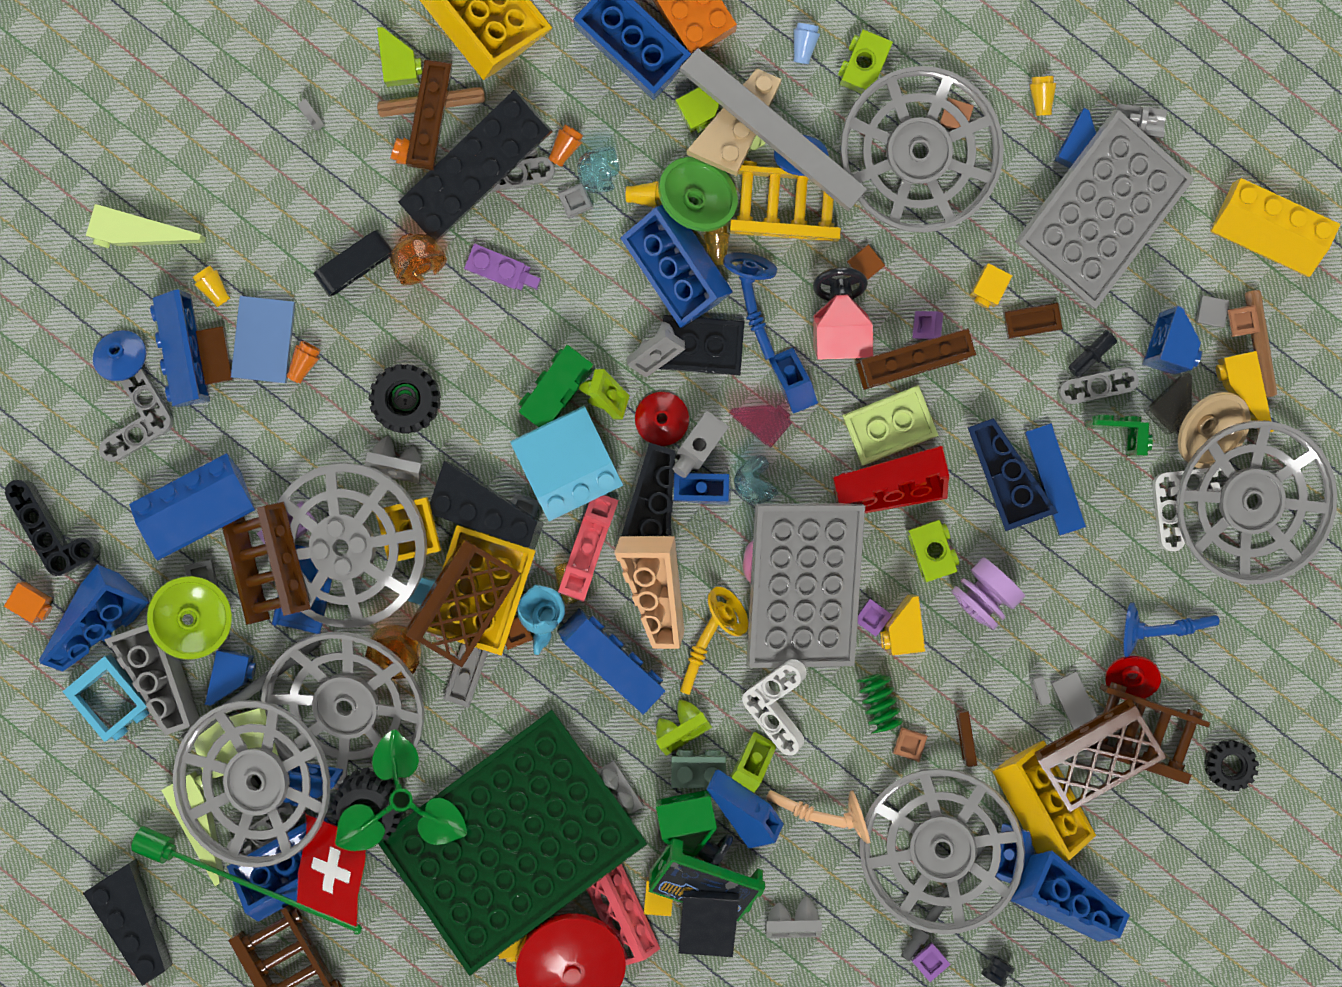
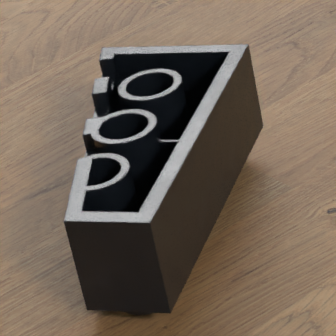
(650, 498)
(474, 505)
(130, 921)

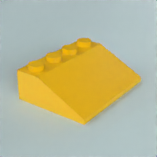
(489, 30)
(497, 632)

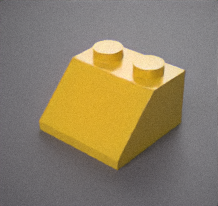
(402, 523)
(904, 629)

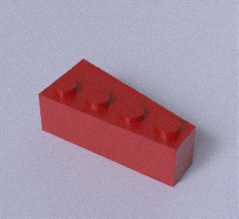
(896, 483)

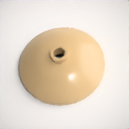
(1209, 418)

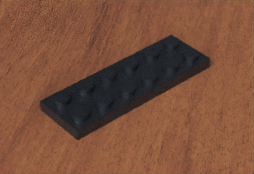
(475, 166)

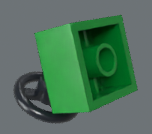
(693, 821)

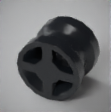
(998, 970)

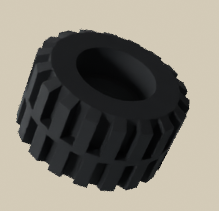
(381, 398)
(366, 786)

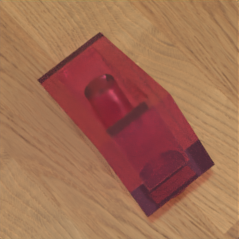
(763, 421)

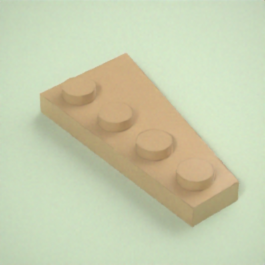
(728, 140)

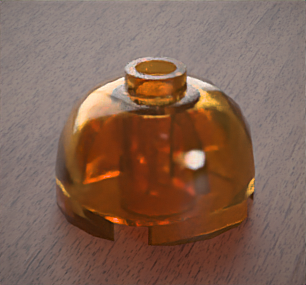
(416, 256)
(402, 646)

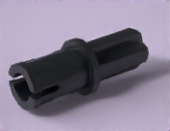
(1092, 354)

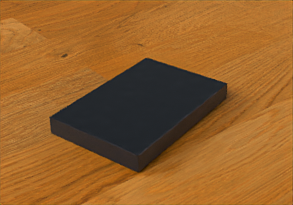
(710, 346)
(708, 923)

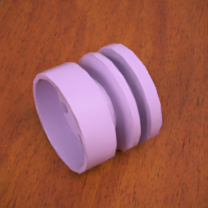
(988, 593)

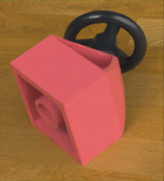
(841, 326)

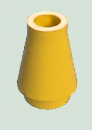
(1043, 94)
(644, 194)
(211, 285)

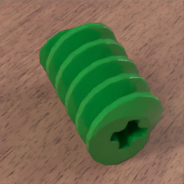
(880, 702)

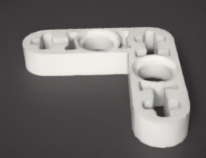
(1175, 478)
(768, 699)

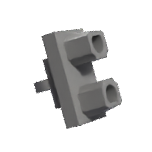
(1147, 119)

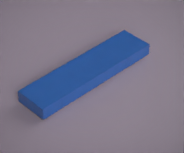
(1055, 478)

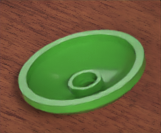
(702, 184)

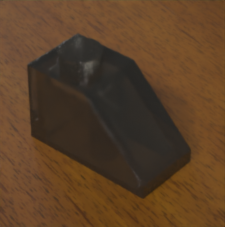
(1172, 405)

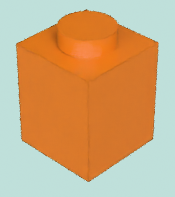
(29, 603)

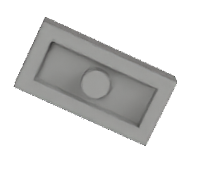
(656, 351)
(404, 468)
(620, 787)
(805, 924)

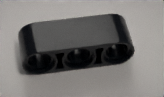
(353, 263)

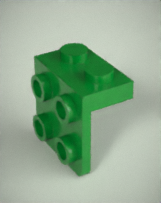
(1138, 436)

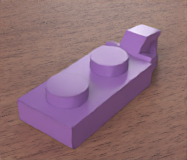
(500, 269)

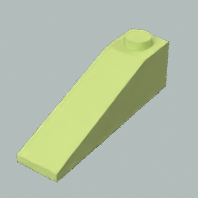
(124, 229)
(196, 797)

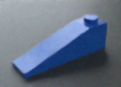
(97, 609)

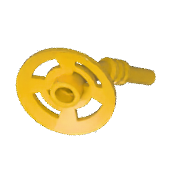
(723, 616)

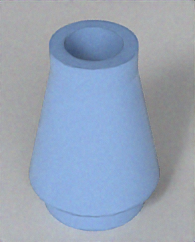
(804, 42)

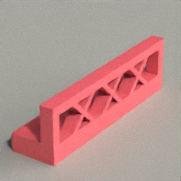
(627, 911)

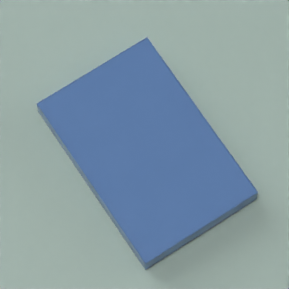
(263, 339)

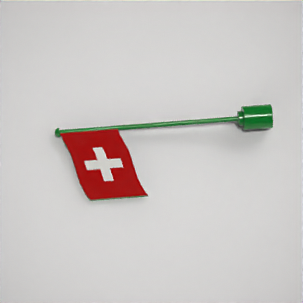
(326, 875)

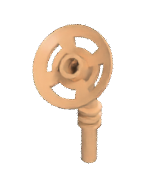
(851, 819)

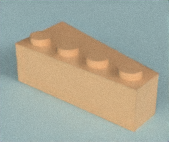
(653, 576)

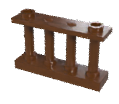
(915, 359)
(283, 561)
(1175, 767)
(258, 969)

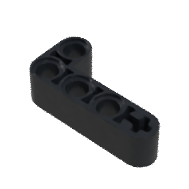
(45, 524)

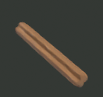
(408, 104)
(1261, 344)

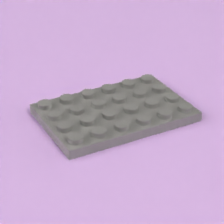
(1104, 209)
(805, 584)

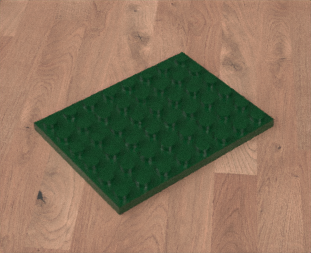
(533, 843)

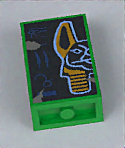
(679, 872)

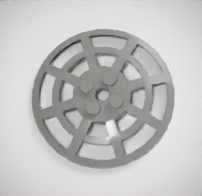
(937, 144)
(1270, 503)
(360, 543)
(347, 688)
(239, 788)
(932, 864)

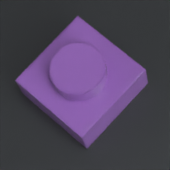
(927, 325)
(873, 617)
(930, 962)

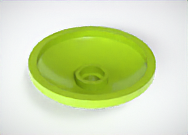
(209, 615)

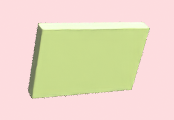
(890, 425)
(228, 751)

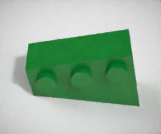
(556, 387)

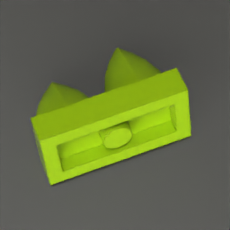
(606, 394)
(692, 724)

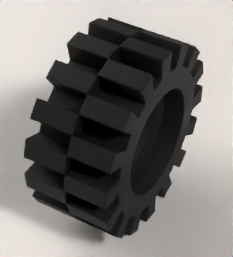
(1247, 770)

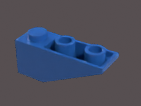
(748, 813)

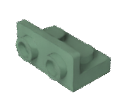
(695, 770)

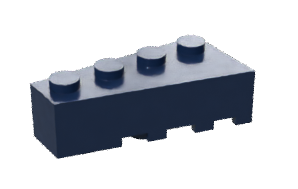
(1010, 481)

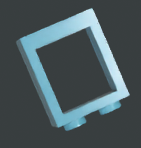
(104, 665)

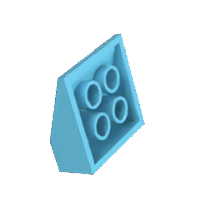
(566, 463)

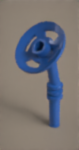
(748, 273)
(1135, 630)

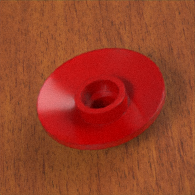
(676, 422)
(1136, 673)

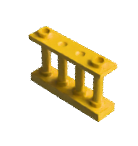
(771, 226)

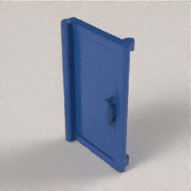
(299, 620)

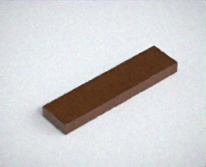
(429, 114)

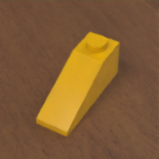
(1243, 377)

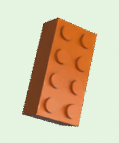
(697, 22)

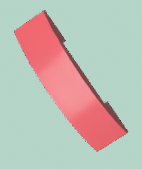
(587, 547)

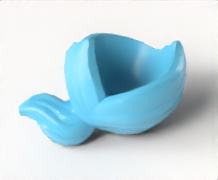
(540, 613)

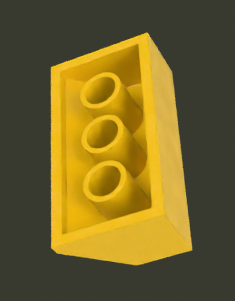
(1274, 227)
(1041, 807)

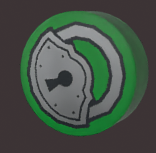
(405, 397)

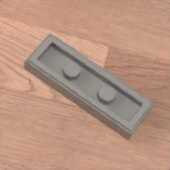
(1075, 702)

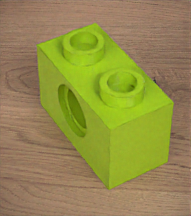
(870, 46)
(930, 567)

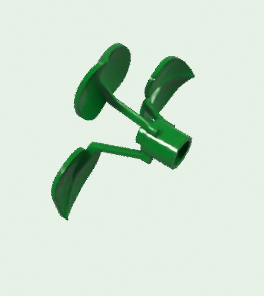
(393, 759)

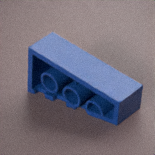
(611, 661)
(1068, 898)

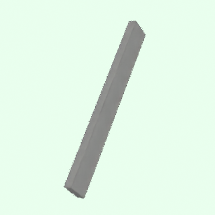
(773, 129)
(465, 679)

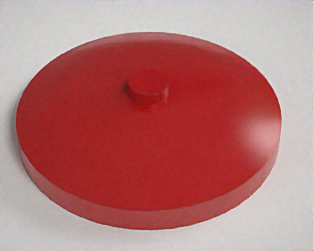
(571, 953)

